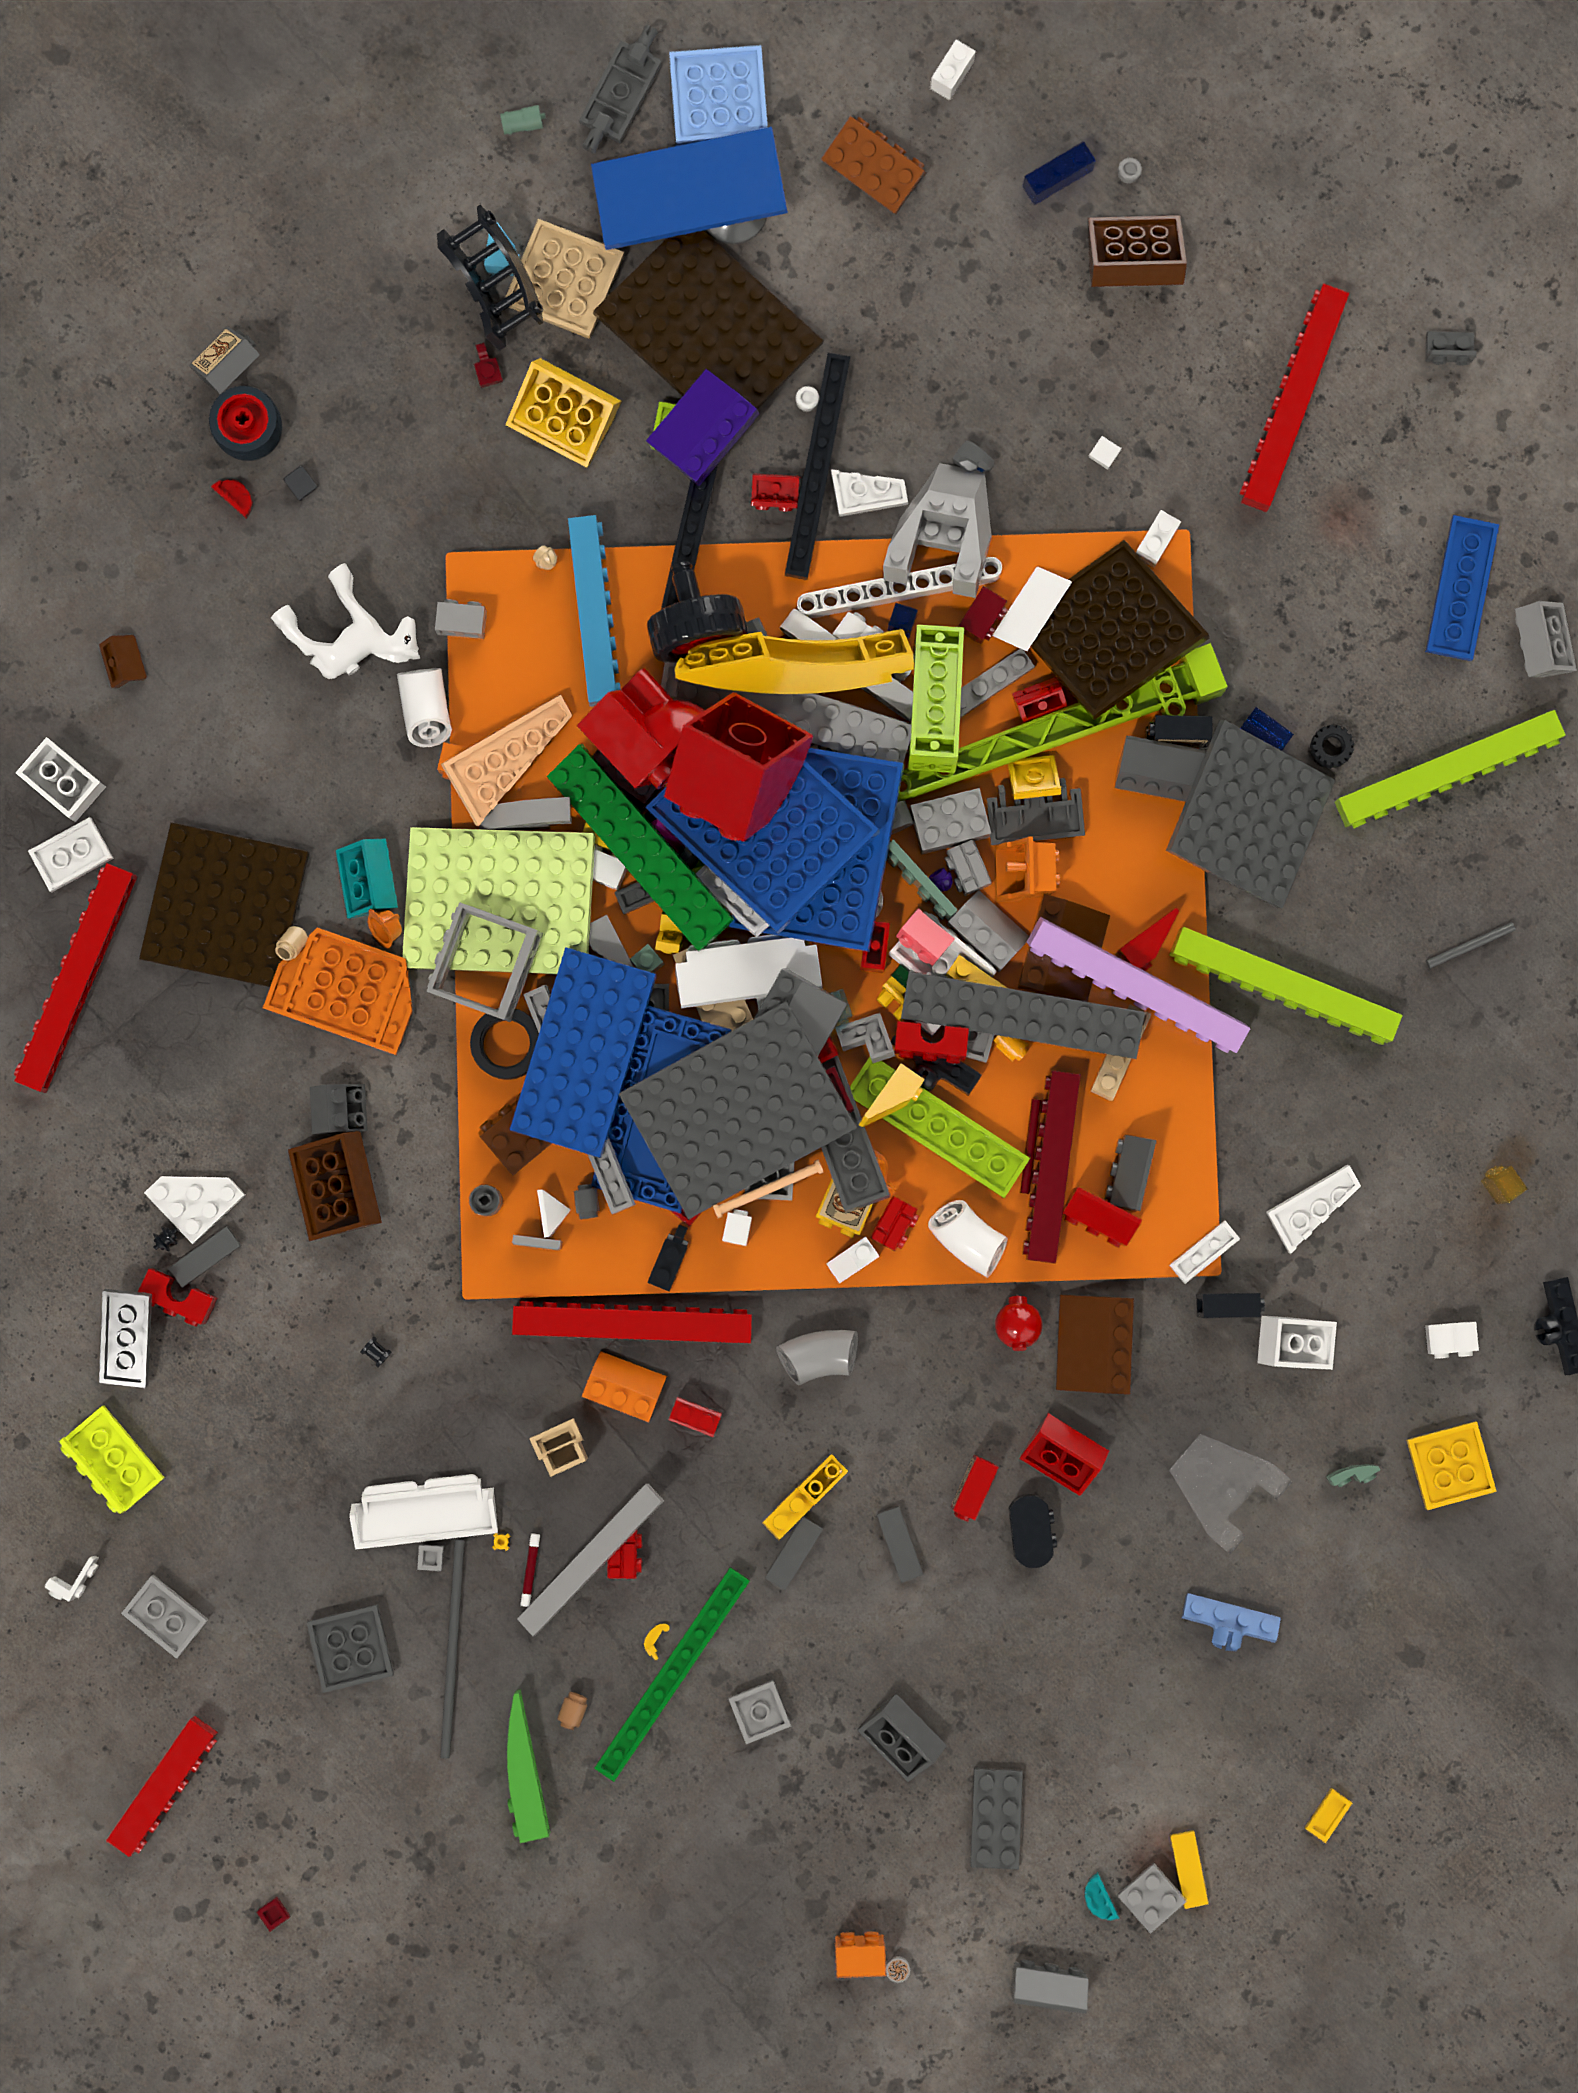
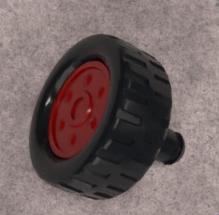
(693, 619)

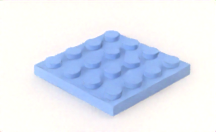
(717, 92)

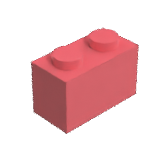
(924, 937)

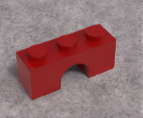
(910, 1043)
(194, 1308)

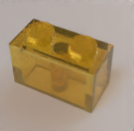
(1503, 1184)

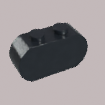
(1032, 1531)

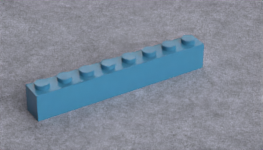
(592, 607)

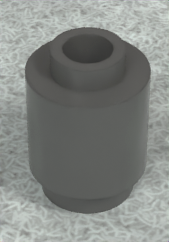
(586, 1201)

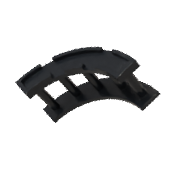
(480, 288)

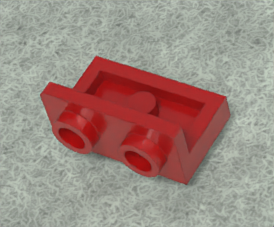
(775, 492)

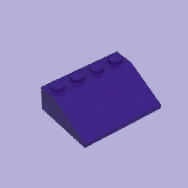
(703, 427)

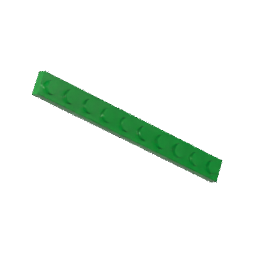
(672, 1674)

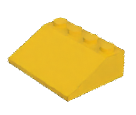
(562, 412)

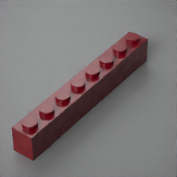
(1052, 1167)

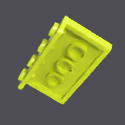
(111, 1460)

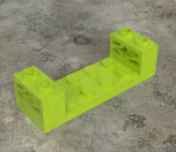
(936, 698)

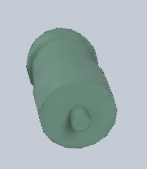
(521, 120)

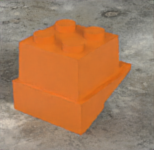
(1025, 869)

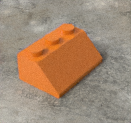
(624, 1386)

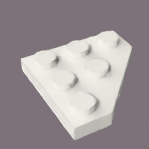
(194, 1202)

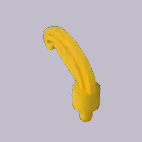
(652, 1637)

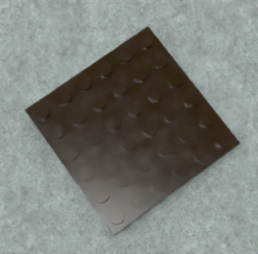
(1115, 630)
(222, 904)

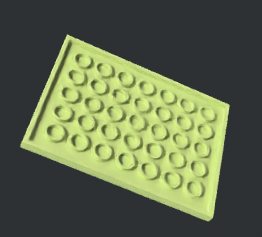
(517, 875)

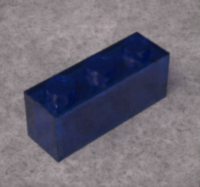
(1059, 173)

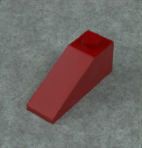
(1146, 945)

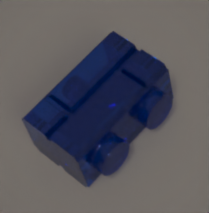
(1267, 729)

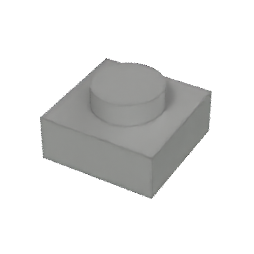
(430, 1557)

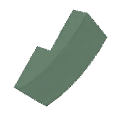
(1361, 1473)

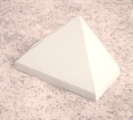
(552, 1212)

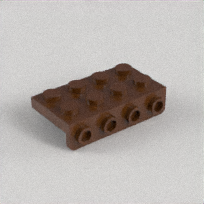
(510, 1147)

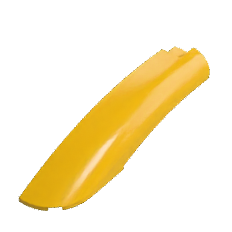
(796, 666)

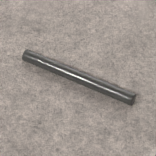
(1470, 945)

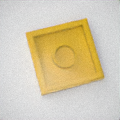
(1034, 777)

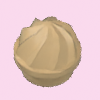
(545, 558)

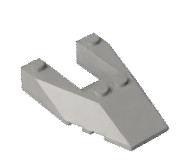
(945, 515)

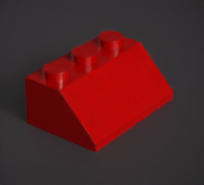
(1100, 1217)
(1064, 1454)

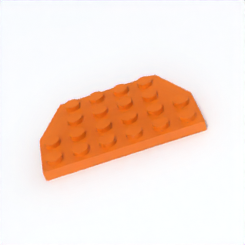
(345, 990)

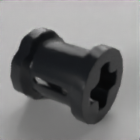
(375, 1352)

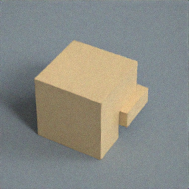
(560, 1447)

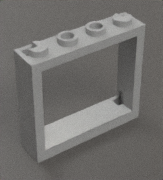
(519, 974)

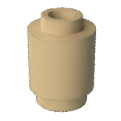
(291, 943)

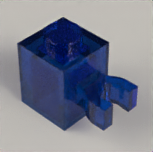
(902, 618)

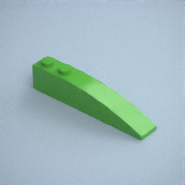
(524, 1781)

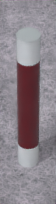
(530, 1569)

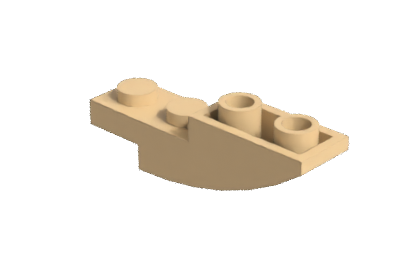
(1113, 1069)

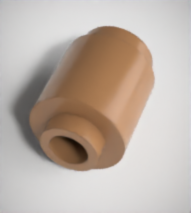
(572, 1710)

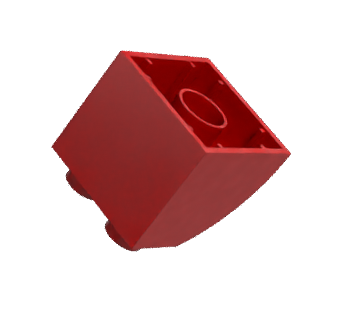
(736, 766)

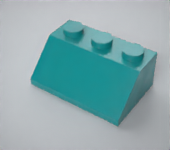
(366, 877)

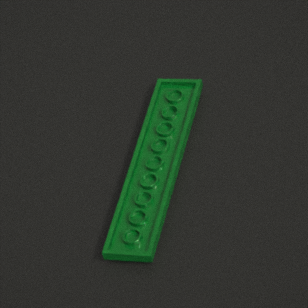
(640, 847)

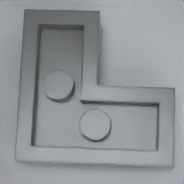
(869, 1032)

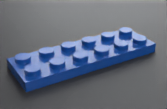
(1462, 588)

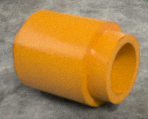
(1011, 1047)

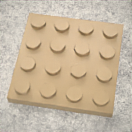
(568, 276)

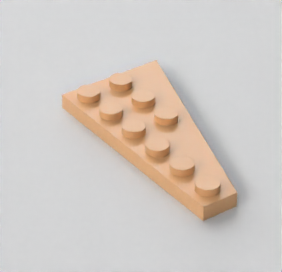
(496, 763)

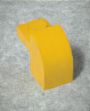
(670, 937)

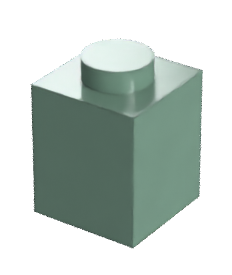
(647, 960)

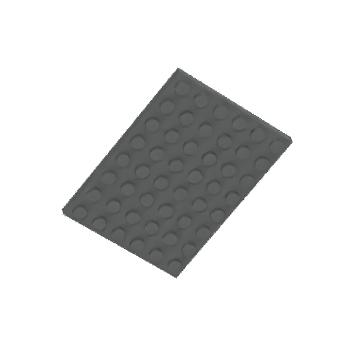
(737, 1110)

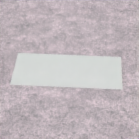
(1032, 608)

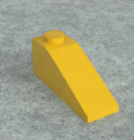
(895, 1095)

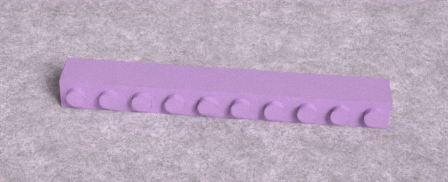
(1138, 985)

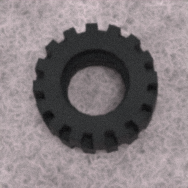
(1346, 746)

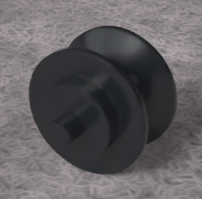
(165, 1238)

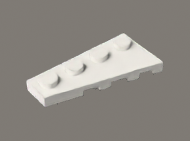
(1306, 1210)

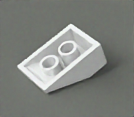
(1296, 1342)

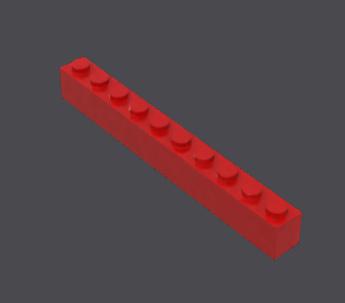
(1294, 398)
(75, 978)
(632, 1324)

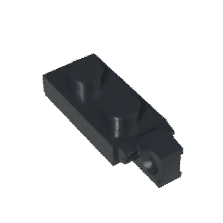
(669, 1259)

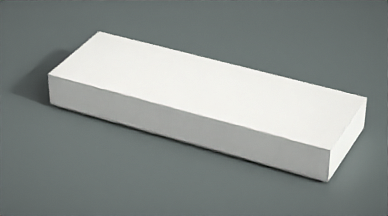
(1204, 1252)

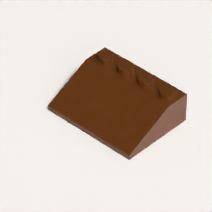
(1136, 251)
(1044, 976)
(334, 1185)
(1094, 1344)

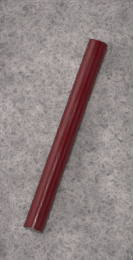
(1030, 1145)

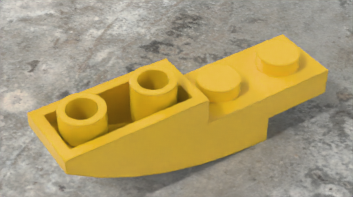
(804, 1497)

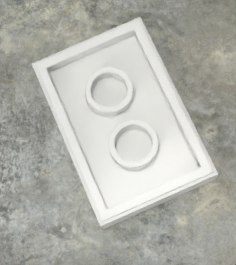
(70, 854)

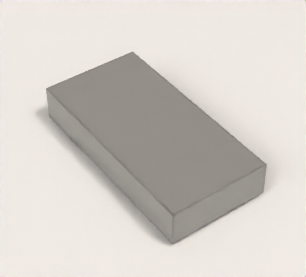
(537, 1242)

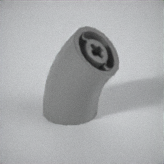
(819, 1355)

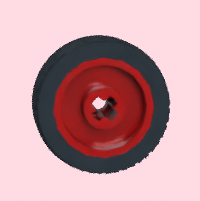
(245, 423)

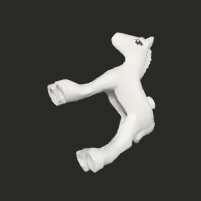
(355, 641)

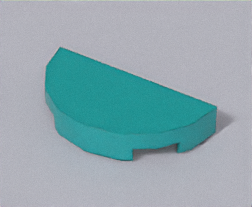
(1098, 1899)

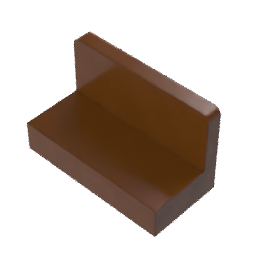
(122, 660)

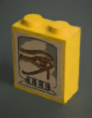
(832, 1213)

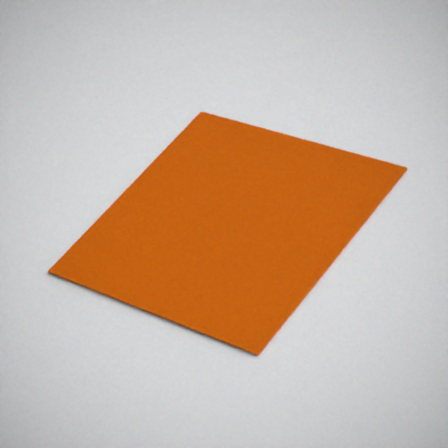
(1115, 868)

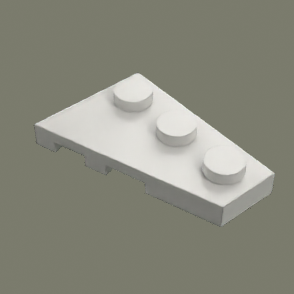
(864, 493)

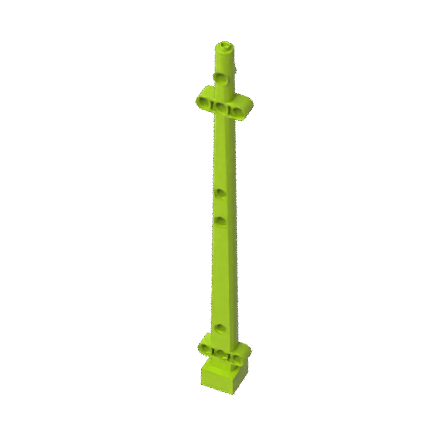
(1194, 677)

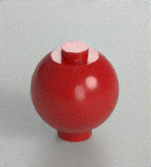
(1018, 1324)

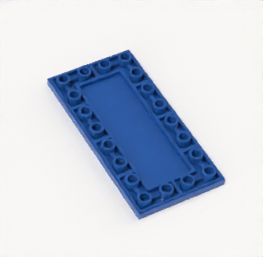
(689, 188)
(661, 1042)

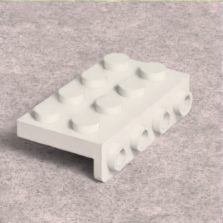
(912, 963)

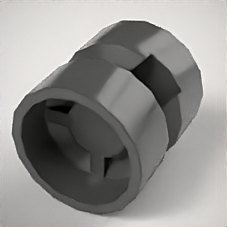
(486, 1200)

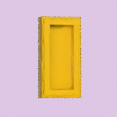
(1328, 1815)

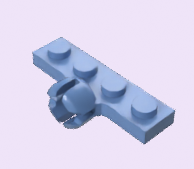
(1230, 1621)

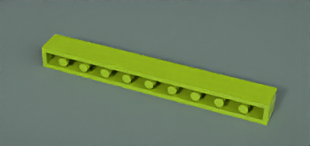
(1449, 769)
(1285, 985)

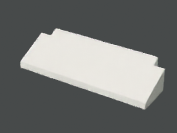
(742, 971)
(424, 1512)

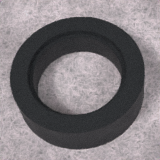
(477, 1046)

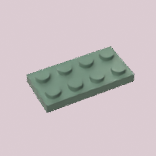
(926, 889)

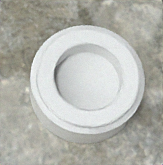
(807, 398)

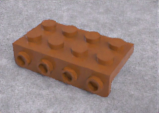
(874, 164)

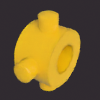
(501, 1541)

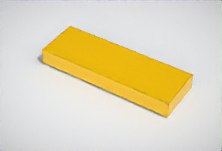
(1189, 1869)

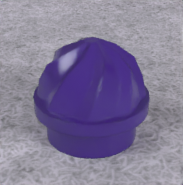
(941, 879)

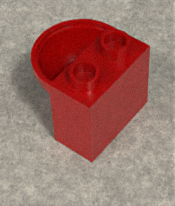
(639, 729)

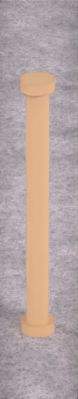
(768, 1188)

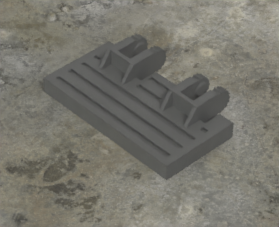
(1036, 817)

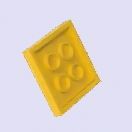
(1451, 1465)

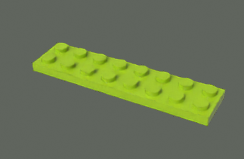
(945, 1132)

